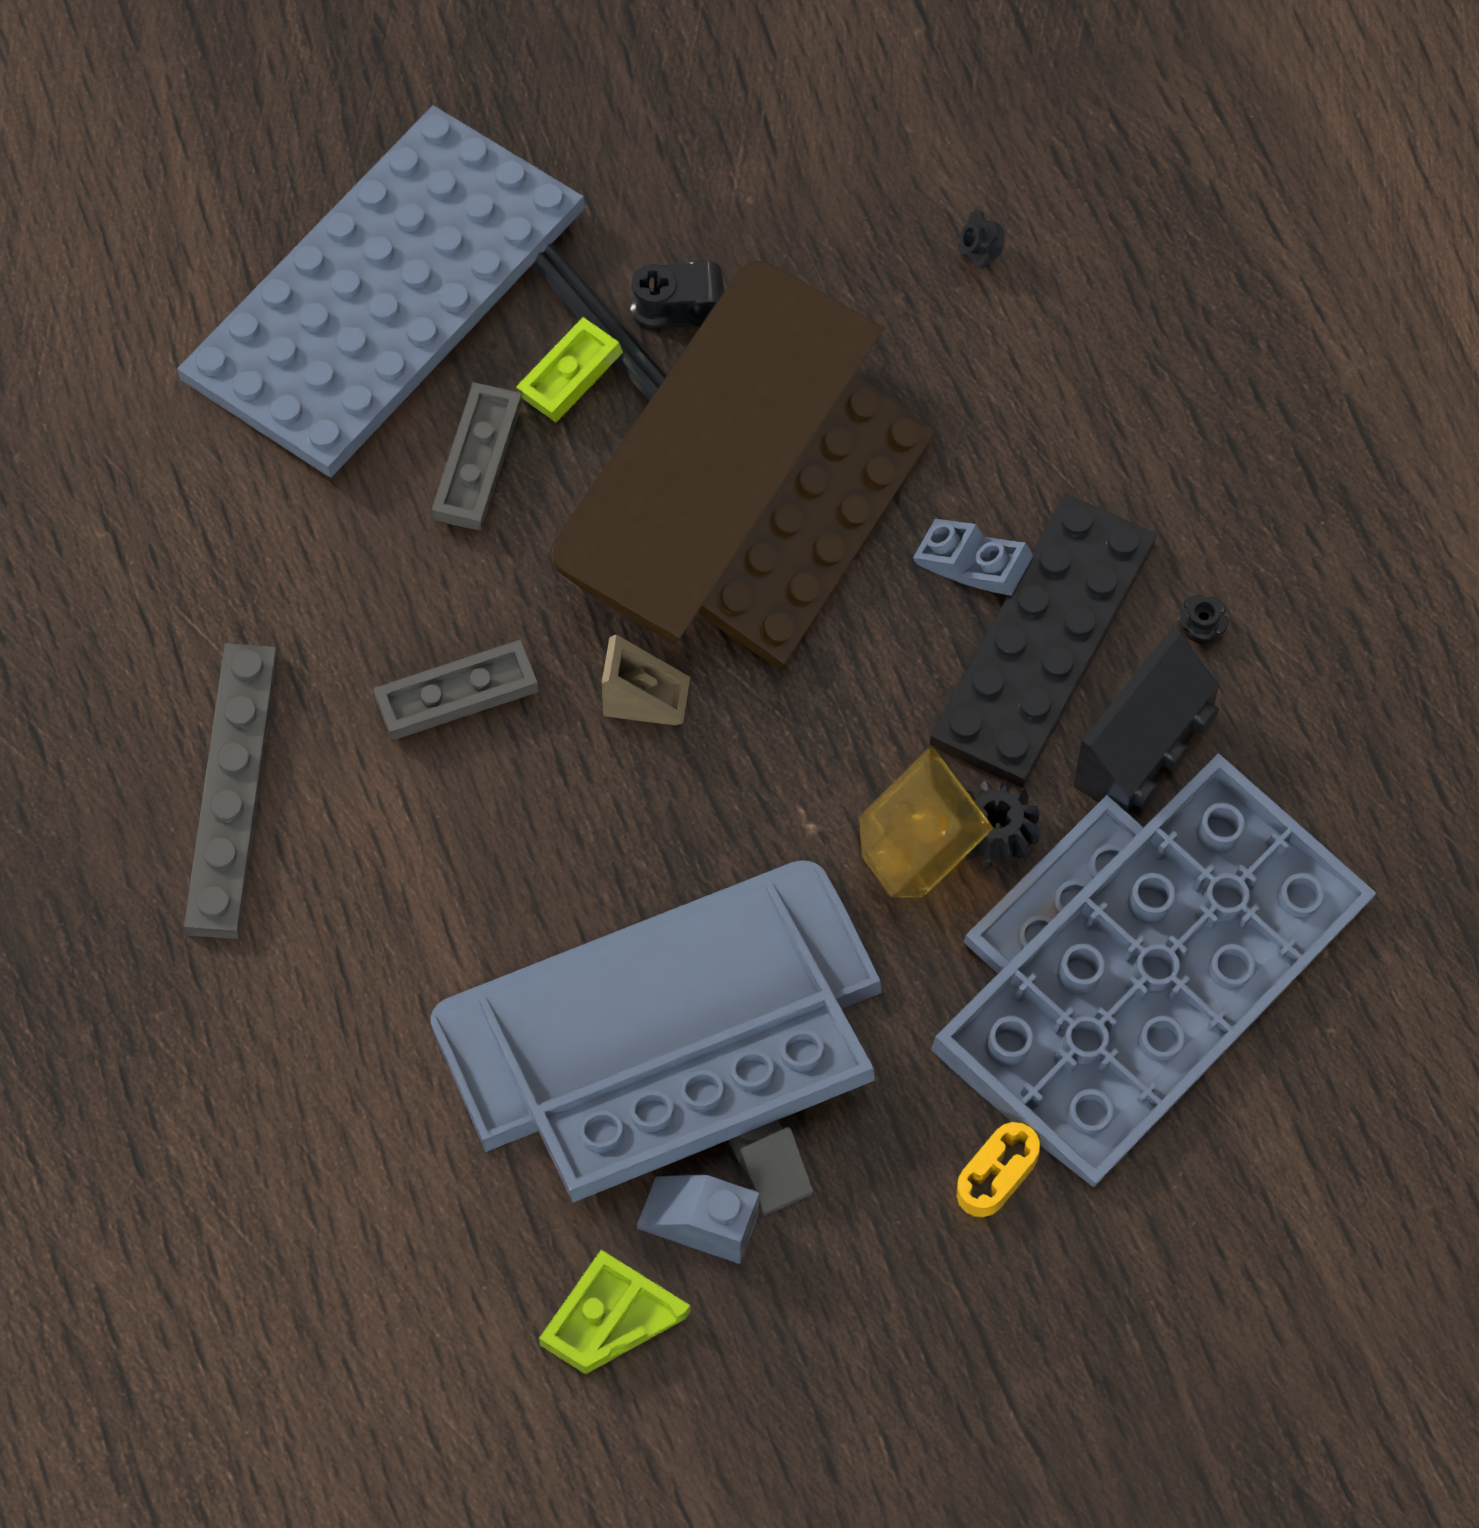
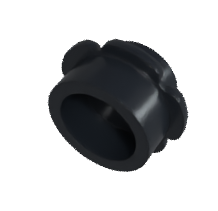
(1203, 630)

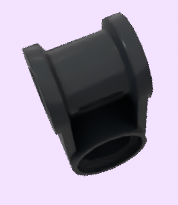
(680, 292)

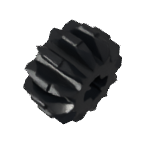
(1017, 818)

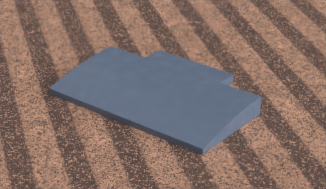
(1142, 962)

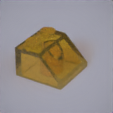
(920, 828)

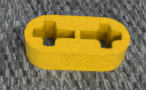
(1007, 1177)

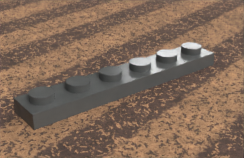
(231, 791)

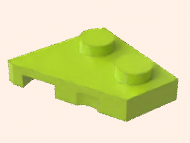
(610, 1315)

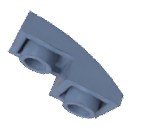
(968, 557)

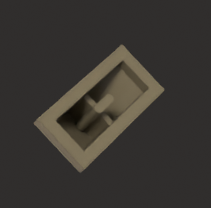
(642, 686)

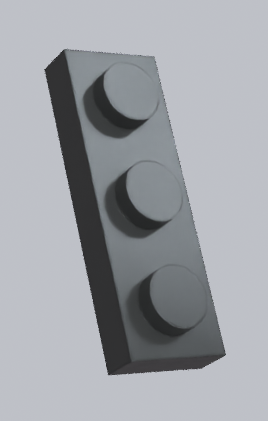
(476, 456)
(455, 690)

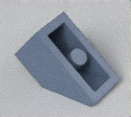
(702, 1214)

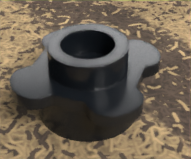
(981, 239)

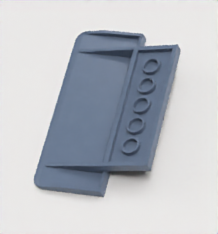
(667, 1030)

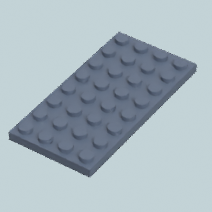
(381, 290)

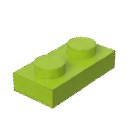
(569, 369)

